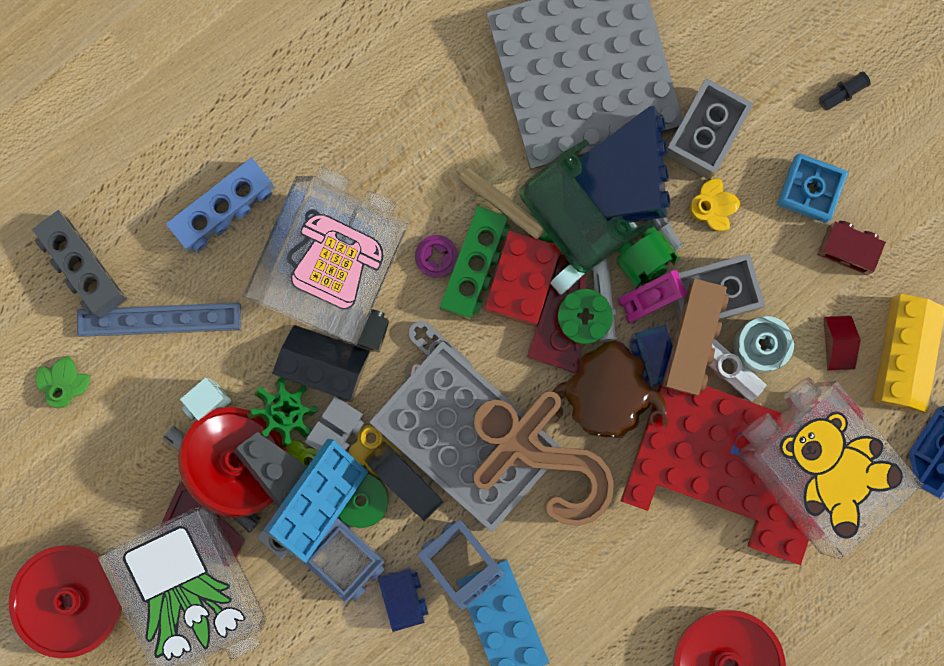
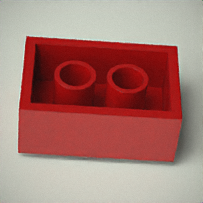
(522, 279)

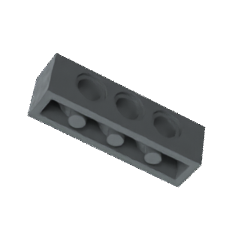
(107, 293)

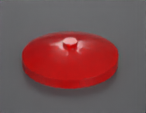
(213, 469)
(63, 602)
(728, 640)

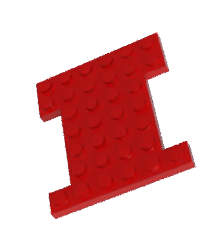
(697, 462)

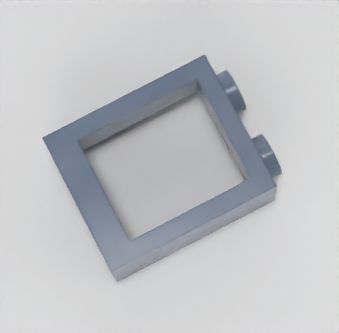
(479, 583)

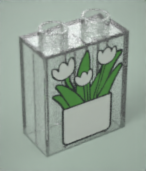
(185, 591)

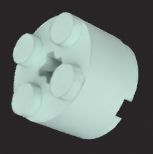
(776, 337)

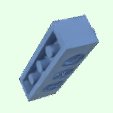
(225, 191)

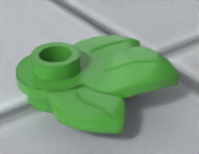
(61, 378)

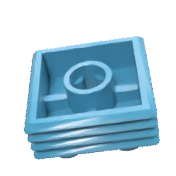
(827, 180)

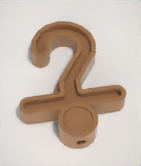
(519, 446)

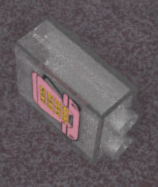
(327, 255)

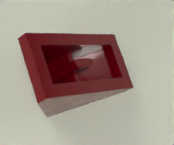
(841, 343)

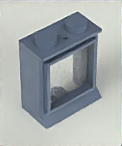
(345, 561)

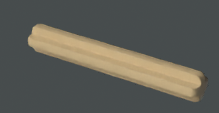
(502, 203)

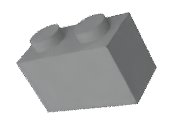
(337, 424)

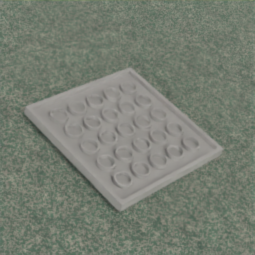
(580, 71)

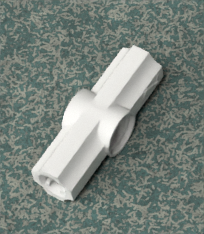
(741, 378)

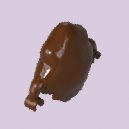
(610, 392)

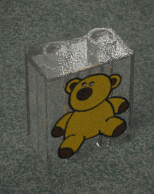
(827, 466)

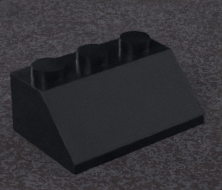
(321, 363)

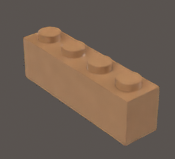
(695, 337)

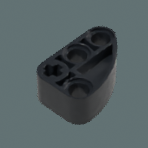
(403, 481)

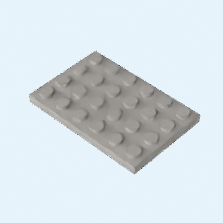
(435, 429)

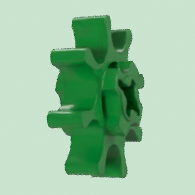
(289, 404)

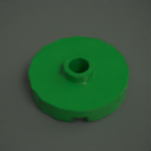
(375, 506)

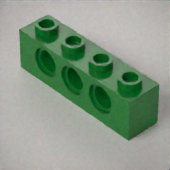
(483, 222)

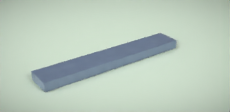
(161, 320)

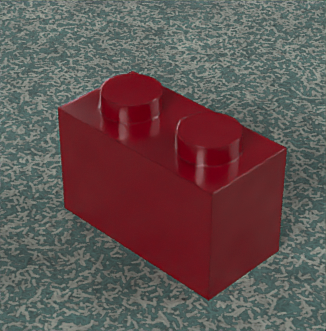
(851, 247)

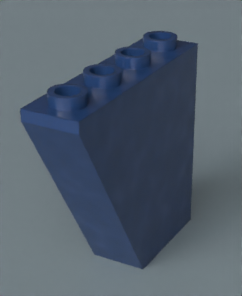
(628, 171)

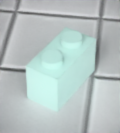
(204, 398)

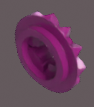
(424, 252)

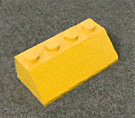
(909, 353)

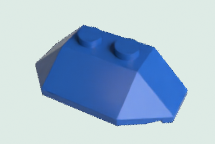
(928, 455)

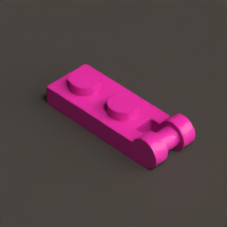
(653, 296)

